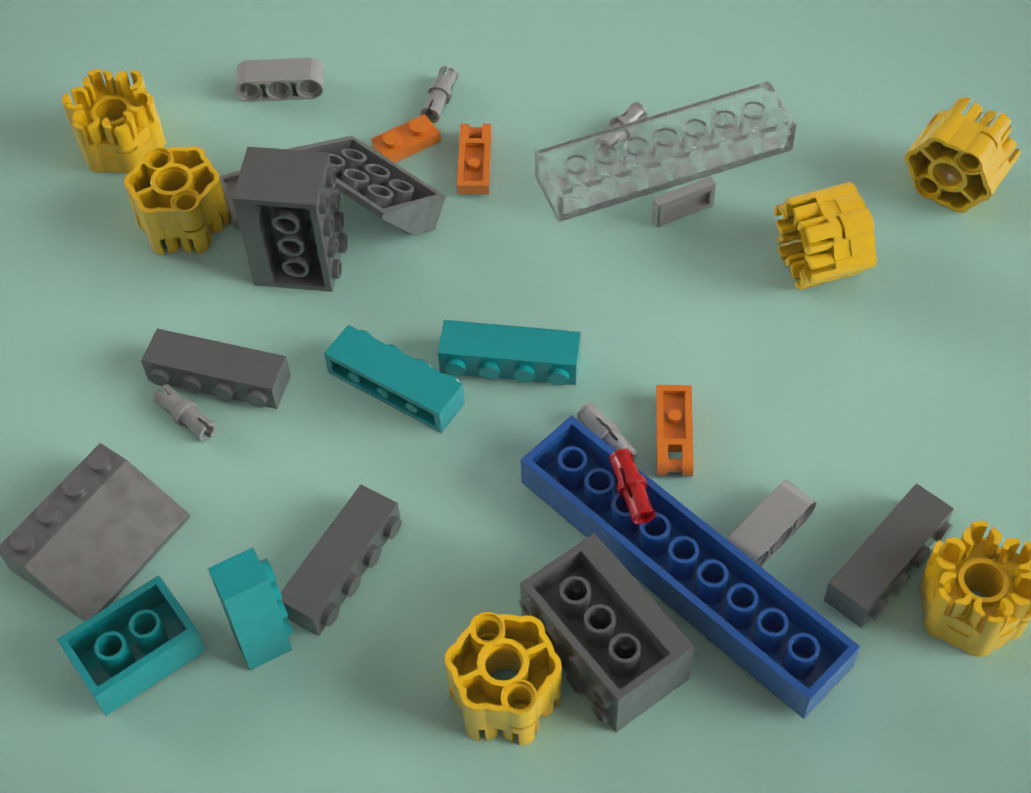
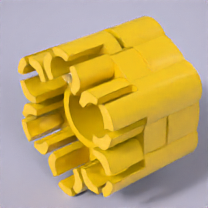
(113, 120)
(962, 159)
(177, 197)
(832, 232)
(978, 565)
(507, 705)

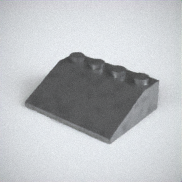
(381, 185)
(93, 533)

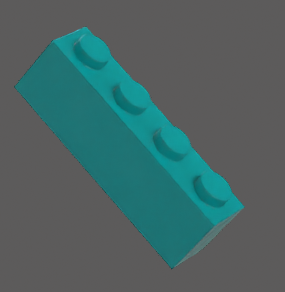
(509, 352)
(395, 378)
(253, 607)

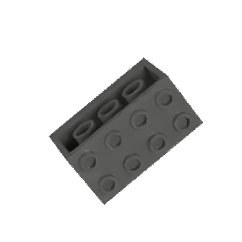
(290, 218)
(607, 632)

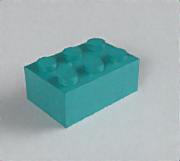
(132, 644)

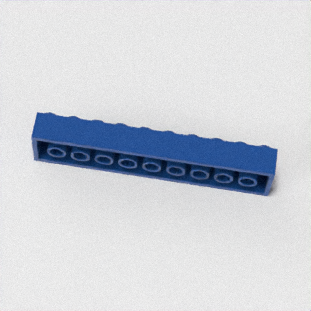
(693, 570)

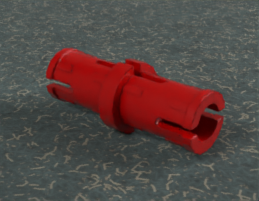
(632, 486)

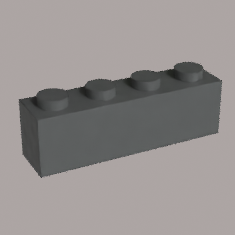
(216, 368)
(888, 556)
(340, 559)

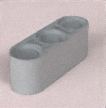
(279, 79)
(772, 522)

